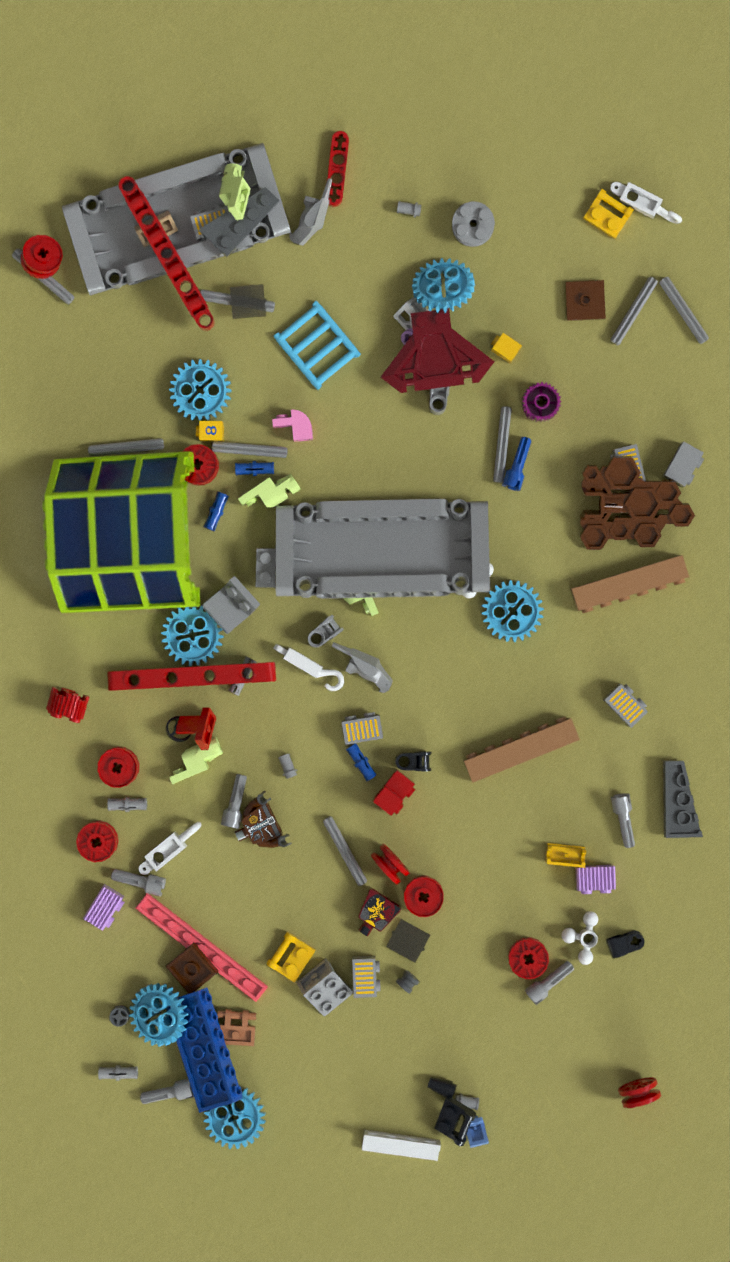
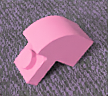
(299, 422)

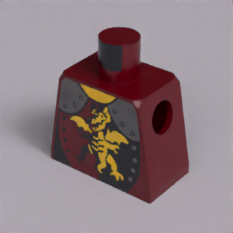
(377, 912)

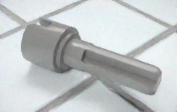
(622, 806)
(232, 816)
(151, 884)
(539, 990)
(180, 1090)

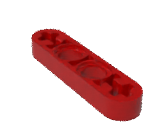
(339, 169)

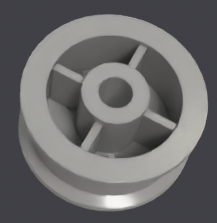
(476, 213)

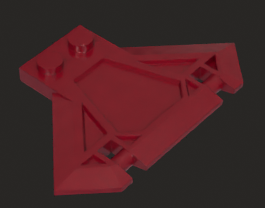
(435, 356)

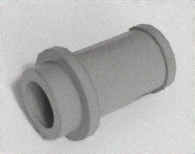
(409, 208)
(287, 766)
(471, 1102)

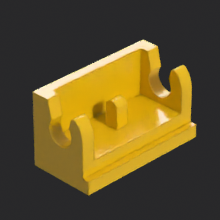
(565, 855)

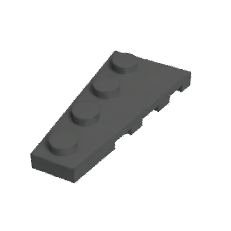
(228, 232)
(678, 803)

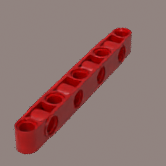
(159, 242)
(191, 676)

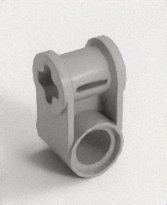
(438, 394)
(325, 631)

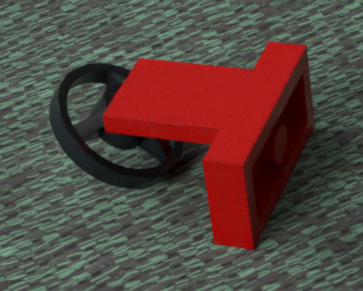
(199, 725)

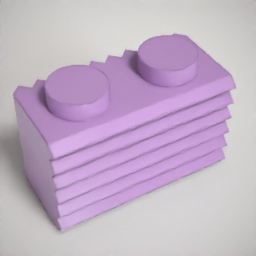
(595, 878)
(103, 907)

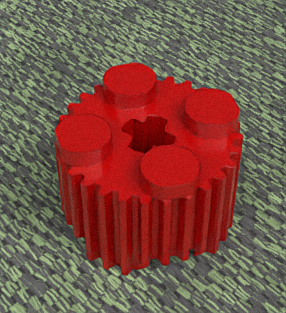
(67, 704)

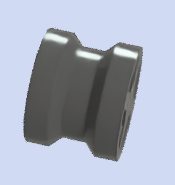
(407, 981)
(118, 1019)

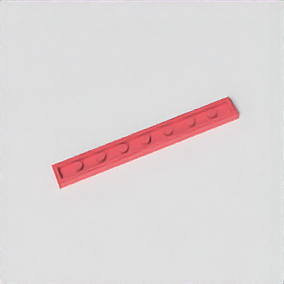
(187, 935)

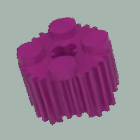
(532, 395)

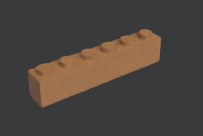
(629, 583)
(522, 749)

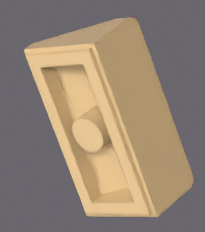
(166, 222)

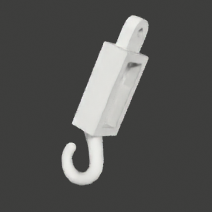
(646, 203)
(310, 666)
(169, 848)

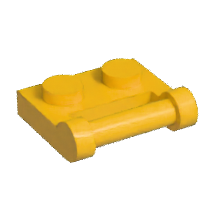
(603, 218)
(296, 960)

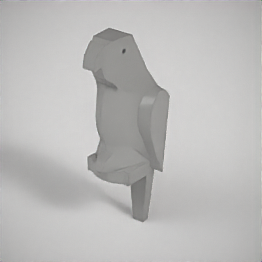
(312, 216)
(366, 667)

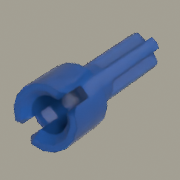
(514, 476)

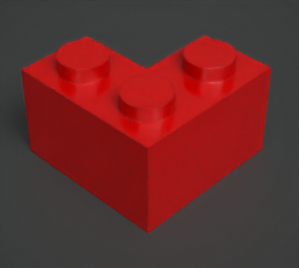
(393, 793)

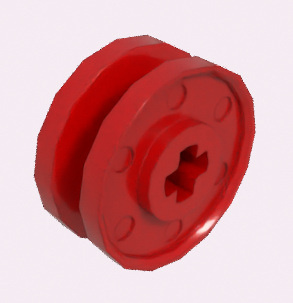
(43, 266)
(208, 470)
(107, 766)
(99, 852)
(390, 863)
(421, 907)
(525, 947)
(639, 1092)

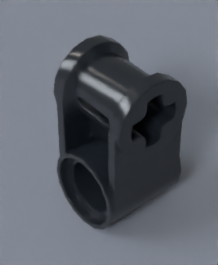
(415, 761)
(622, 945)

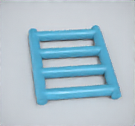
(305, 367)

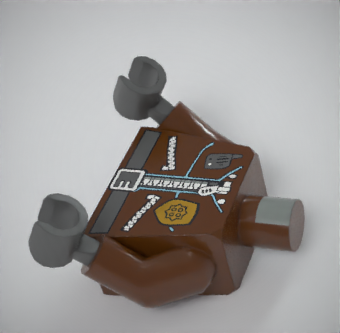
(261, 824)

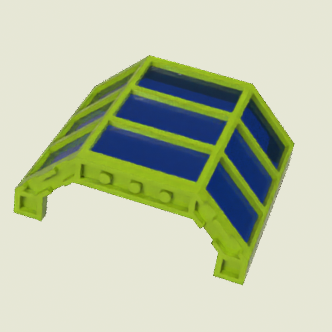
(119, 532)

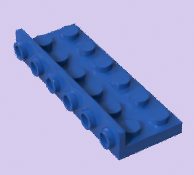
(206, 1054)

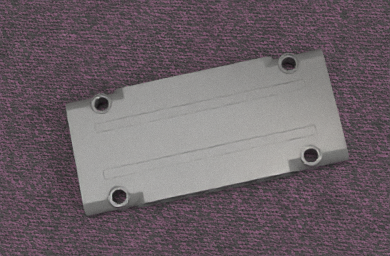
(107, 236)
(382, 548)

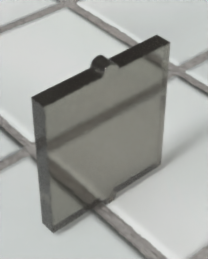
(248, 301)
(408, 940)

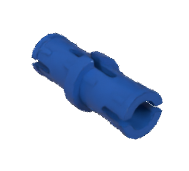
(242, 468)
(216, 511)
(361, 762)

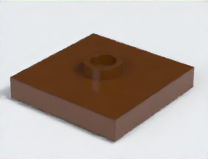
(585, 300)
(192, 968)

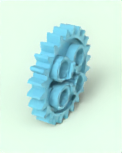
(428, 285)
(188, 378)
(499, 599)
(195, 652)
(168, 1030)
(251, 1111)

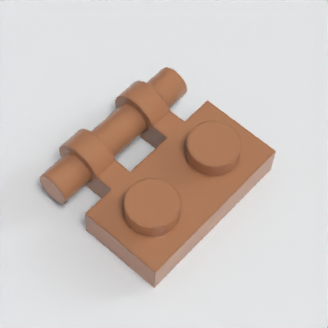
(238, 1034)

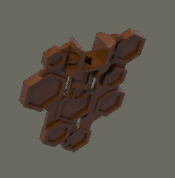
(641, 503)

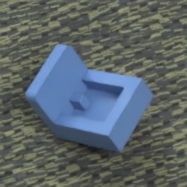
(477, 1133)

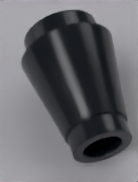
(442, 1087)

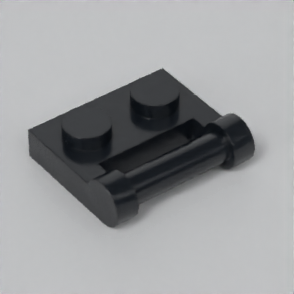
(449, 1119)

